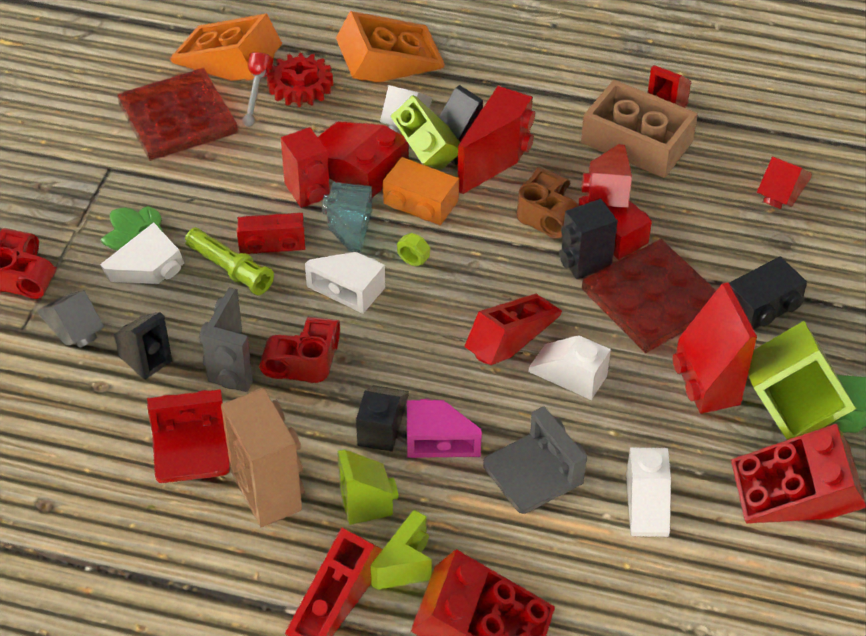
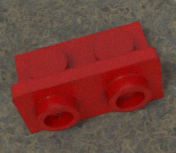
(271, 233)

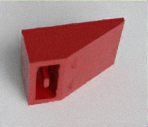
(799, 479)
(477, 601)

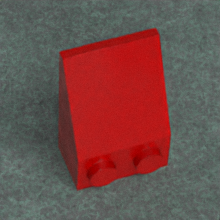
(495, 138)
(362, 153)
(716, 353)

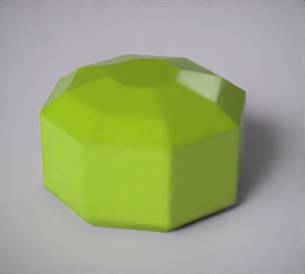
(413, 249)

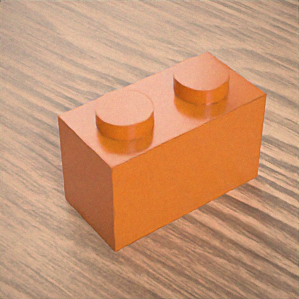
(420, 191)

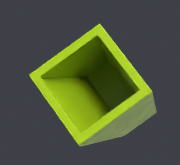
(798, 383)

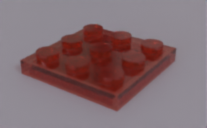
(177, 114)
(650, 294)

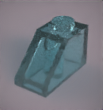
(348, 213)

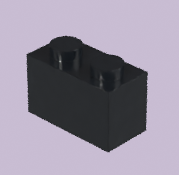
(588, 238)
(769, 291)

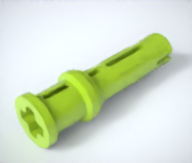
(239, 266)

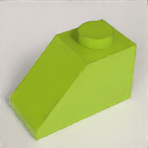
(365, 488)

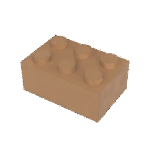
(648, 126)
(263, 456)

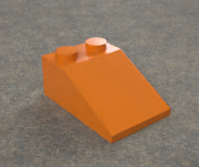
(226, 46)
(386, 48)

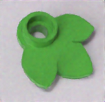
(129, 224)

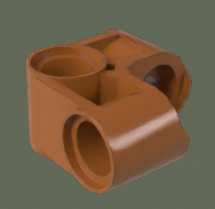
(543, 202)

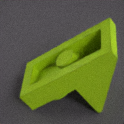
(402, 558)

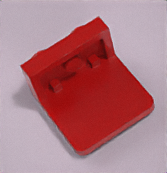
(188, 436)

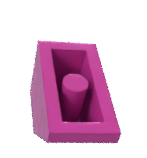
(440, 431)

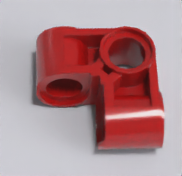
(20, 267)
(302, 356)

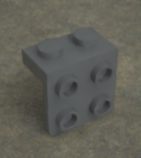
(225, 347)
(538, 465)

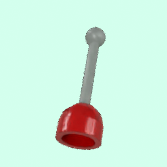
(259, 66)

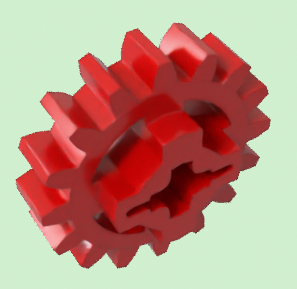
(300, 79)

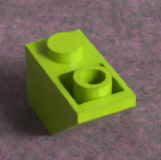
(426, 133)

